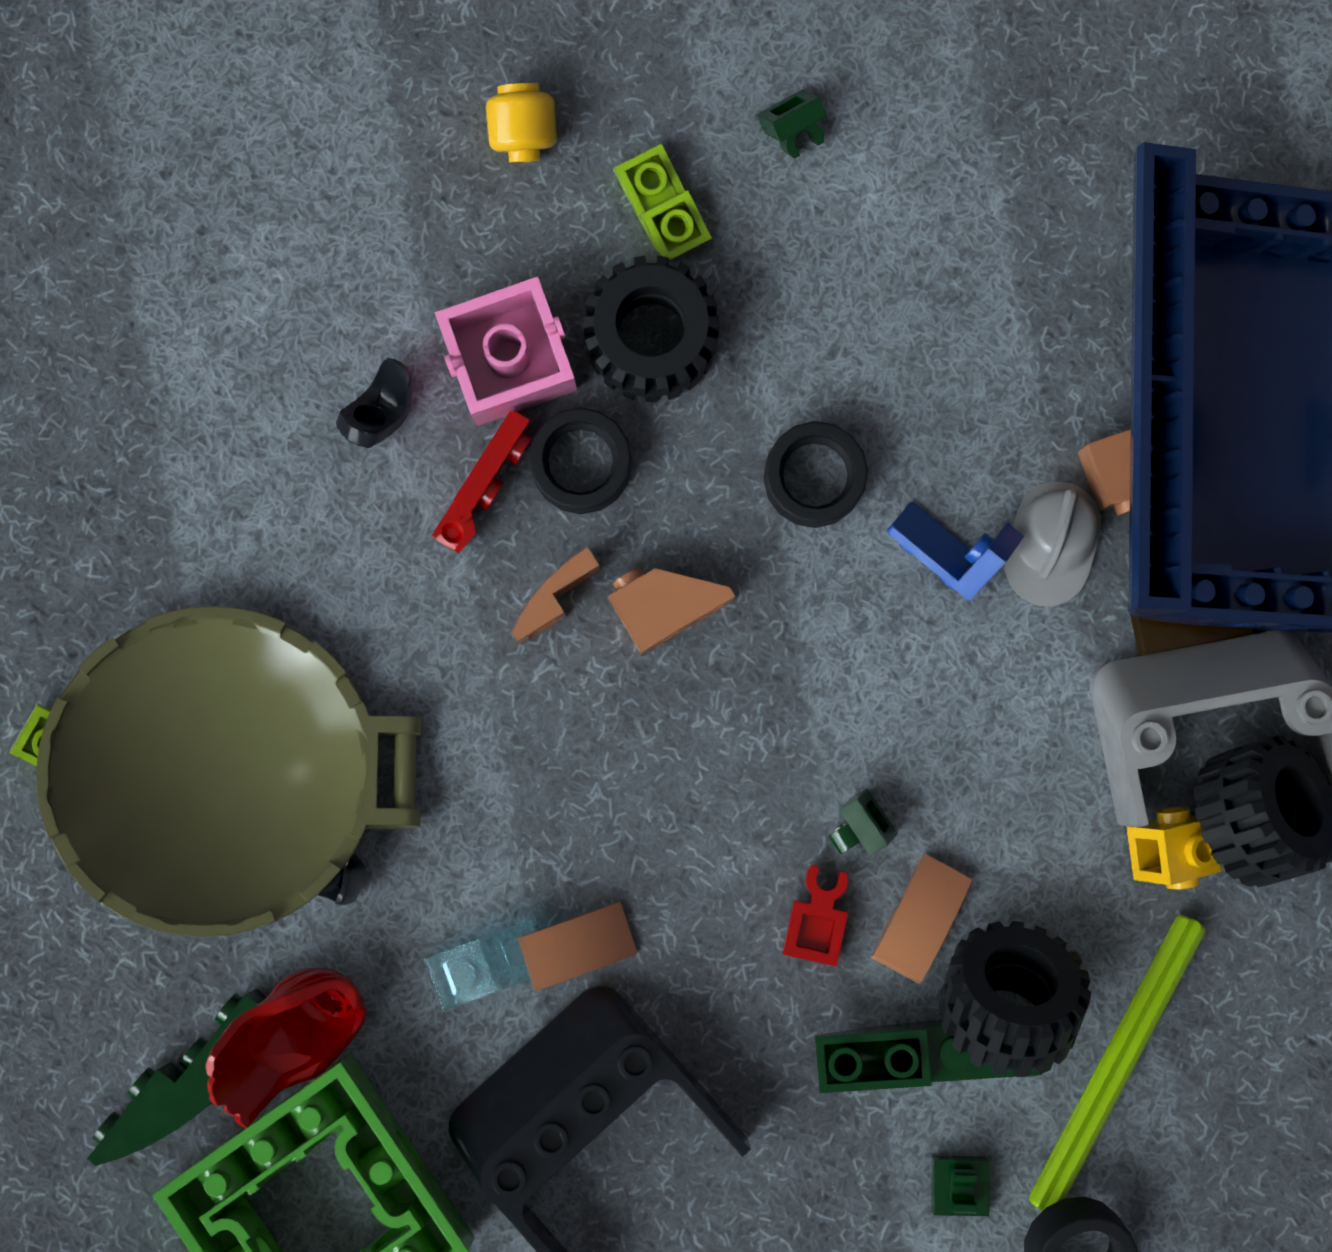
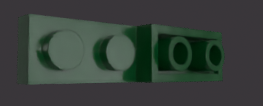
(894, 1058)
(166, 1097)

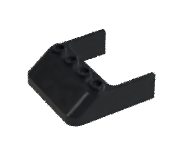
(561, 1097)

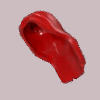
(283, 1041)

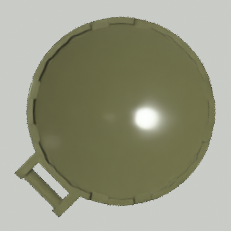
(215, 772)

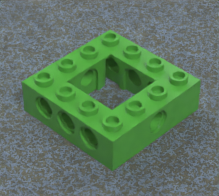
(210, 1200)

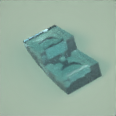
(480, 966)

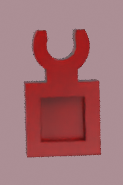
(815, 927)

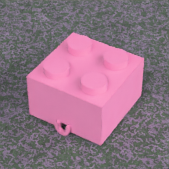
(506, 351)

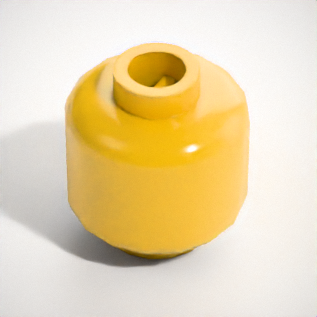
(521, 121)

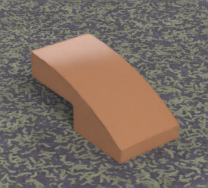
(543, 607)
(921, 918)
(577, 945)

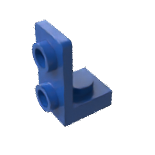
(947, 556)

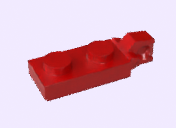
(481, 485)

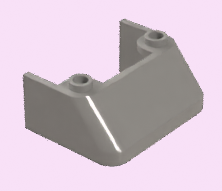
(1143, 693)

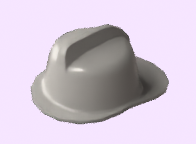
(1058, 543)

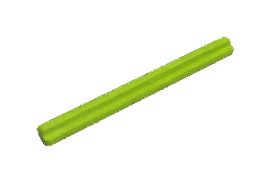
(1117, 1062)

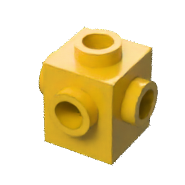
(1181, 850)

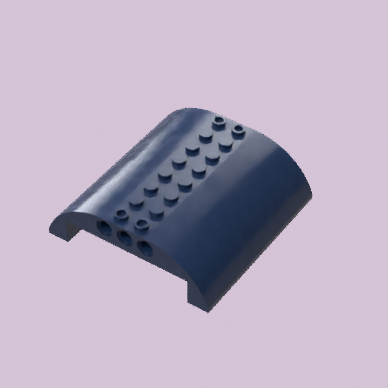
(1230, 399)

